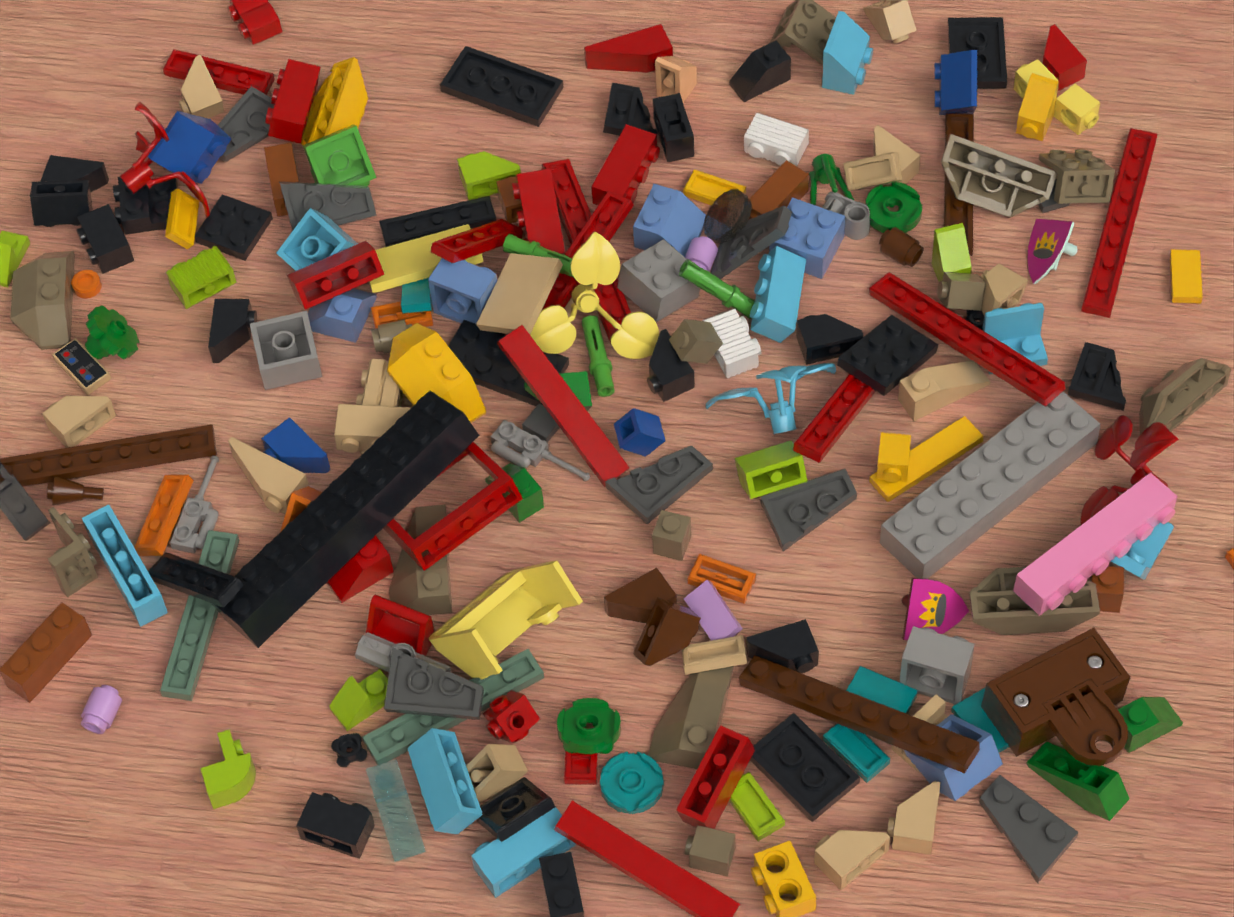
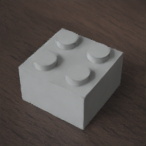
(654, 281)
(285, 350)
(937, 664)

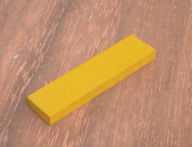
(932, 456)

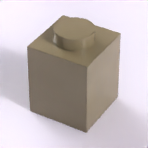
(961, 291)
(695, 341)
(671, 535)
(711, 850)

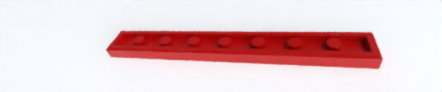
(574, 215)
(1119, 223)
(967, 339)

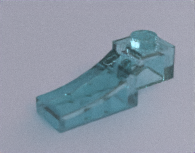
(395, 810)

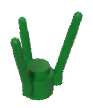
(826, 172)

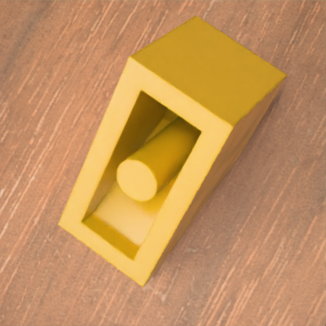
(1037, 107)

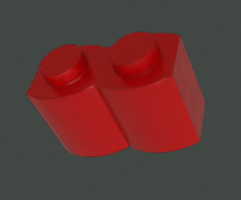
(256, 19)

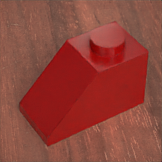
(1063, 59)
(362, 570)

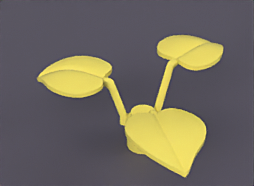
(594, 264)

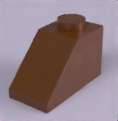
(638, 597)
(666, 632)

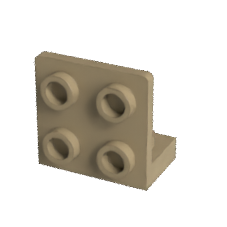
(805, 26)
(1080, 176)
(73, 563)

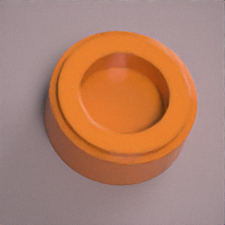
(86, 284)

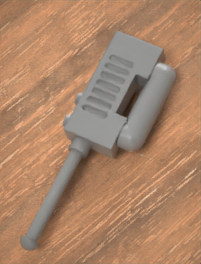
(530, 447)
(195, 510)

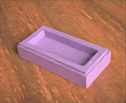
(714, 613)

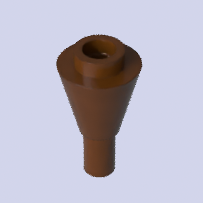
(67, 491)

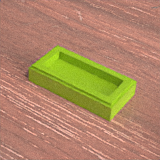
(755, 808)

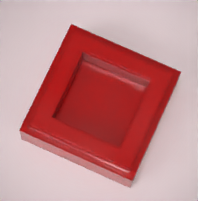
(580, 768)

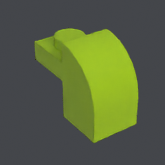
(231, 778)

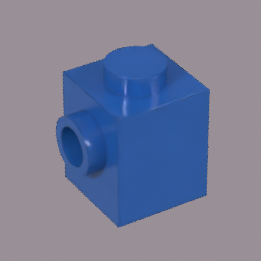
(639, 432)

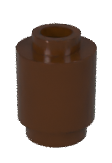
(901, 247)

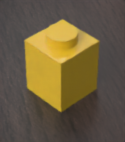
(893, 457)

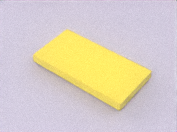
(412, 260)

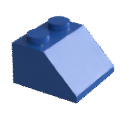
(956, 83)
(192, 146)

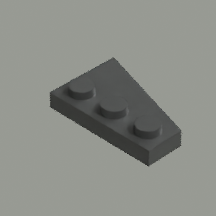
(751, 240)
(806, 506)
(1031, 828)

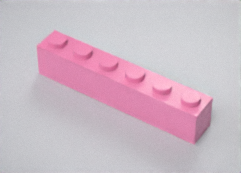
(1095, 544)

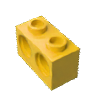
(789, 880)

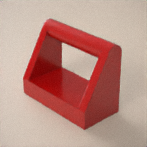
(399, 630)

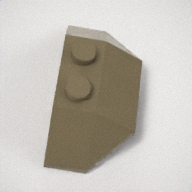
(994, 178)
(44, 299)
(1182, 393)
(1004, 612)

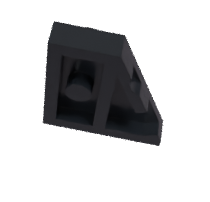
(627, 108)
(1098, 378)

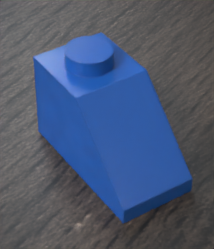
(295, 448)

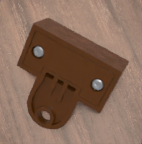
(1063, 695)

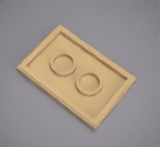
(519, 293)

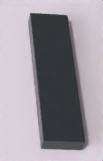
(431, 221)
(195, 579)

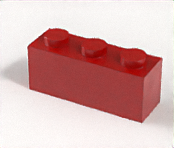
(292, 100)
(626, 164)
(539, 209)
(335, 274)
(715, 778)

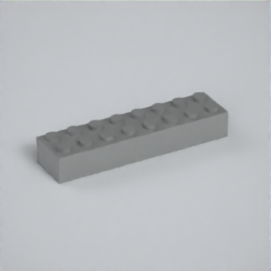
(988, 485)

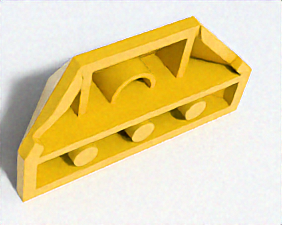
(338, 101)
(425, 363)

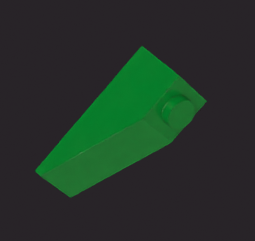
(1089, 786)

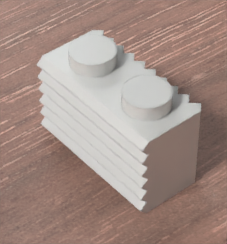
(775, 140)
(738, 349)

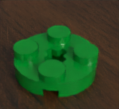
(898, 194)
(589, 741)

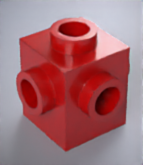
(510, 717)

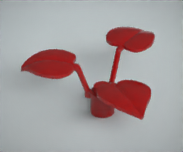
(140, 172)
(1147, 446)

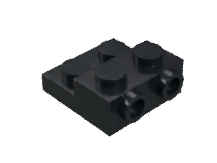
(144, 209)

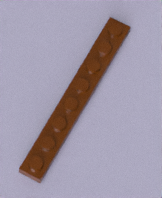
(112, 455)
(860, 714)

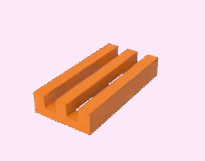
(423, 318)
(725, 586)

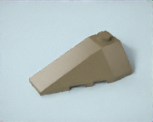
(420, 589)
(692, 719)

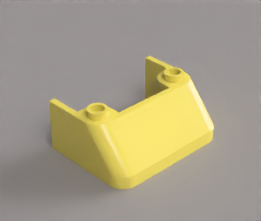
(502, 614)

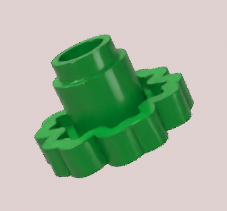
(110, 334)

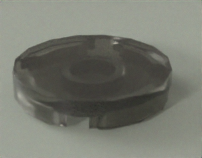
(727, 215)

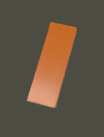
(163, 515)

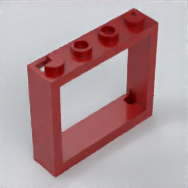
(465, 519)

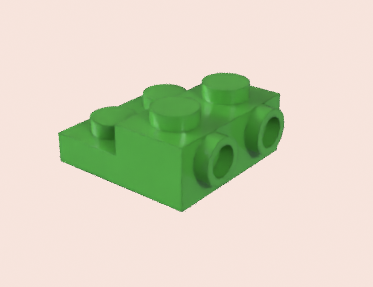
(340, 159)

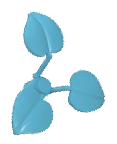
(781, 412)

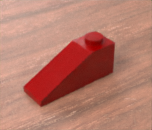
(630, 51)

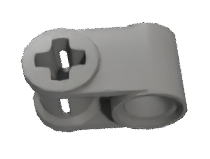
(856, 214)

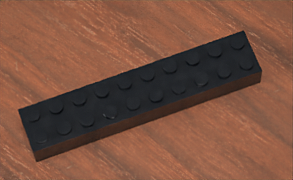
(347, 516)

